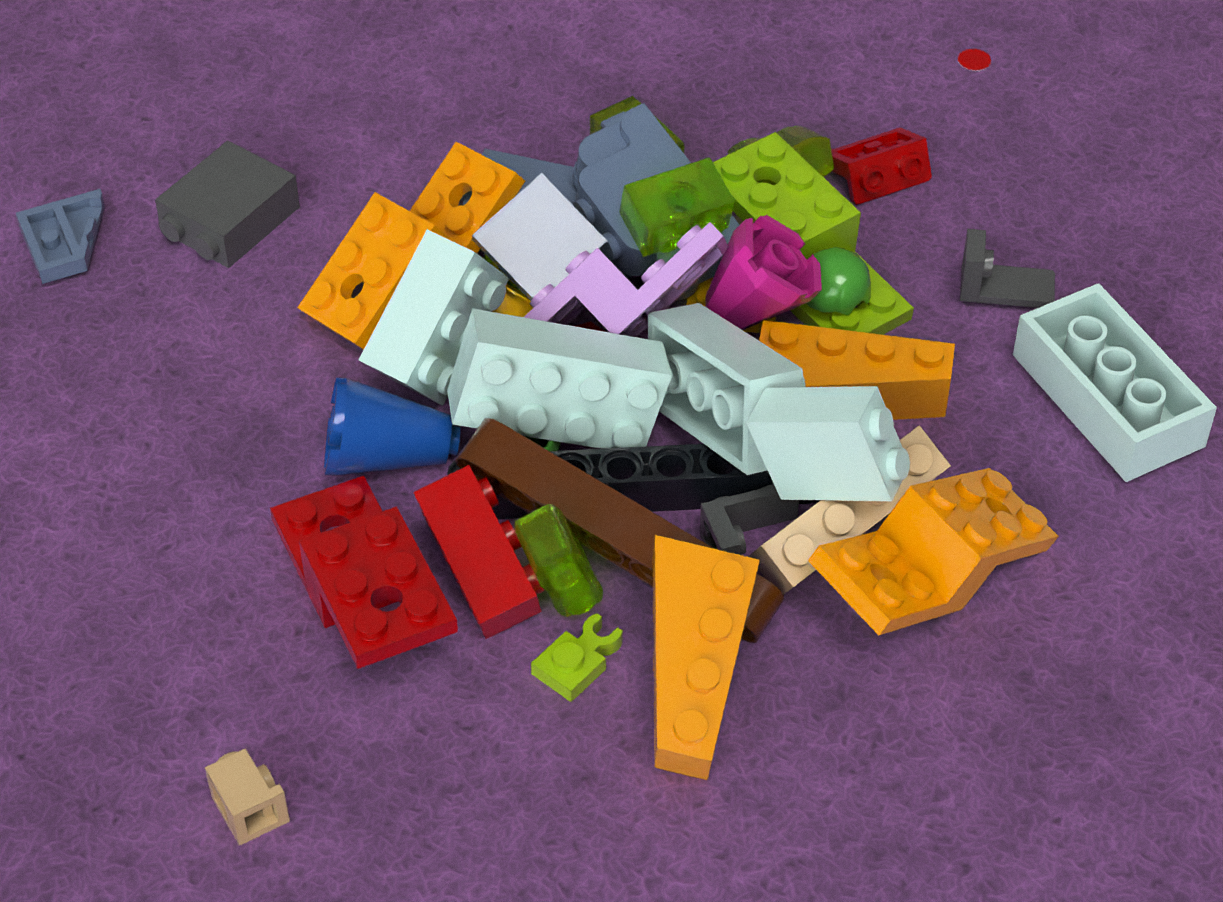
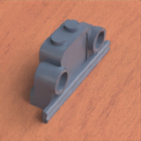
(621, 153)

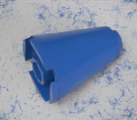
(384, 431)

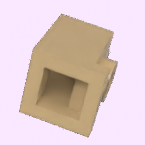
(246, 796)

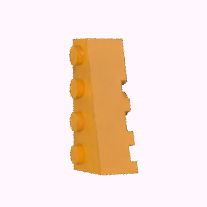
(908, 371)
(698, 631)

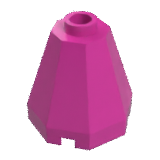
(762, 274)

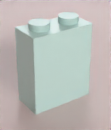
(829, 443)

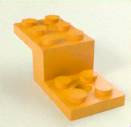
(388, 236)
(933, 549)

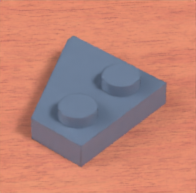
(62, 234)

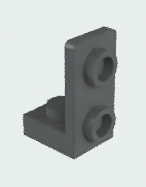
(998, 283)
(728, 517)

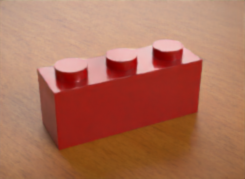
(480, 550)

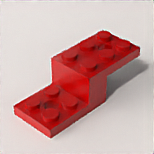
(361, 569)

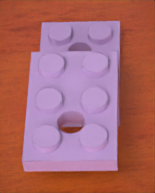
(613, 299)

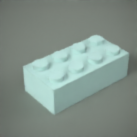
(718, 379)
(558, 381)
(1113, 382)

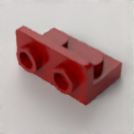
(883, 164)

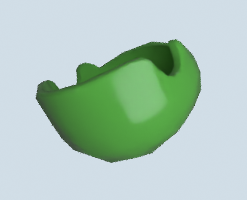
(843, 281)

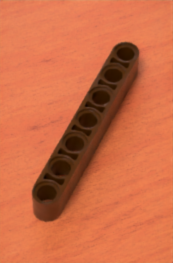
(595, 512)

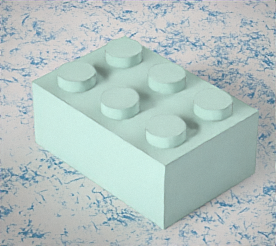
(429, 315)

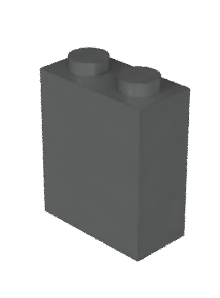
(227, 204)

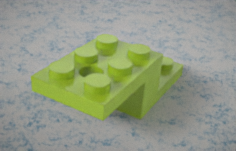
(820, 217)

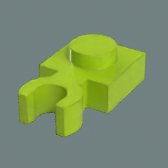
(574, 662)

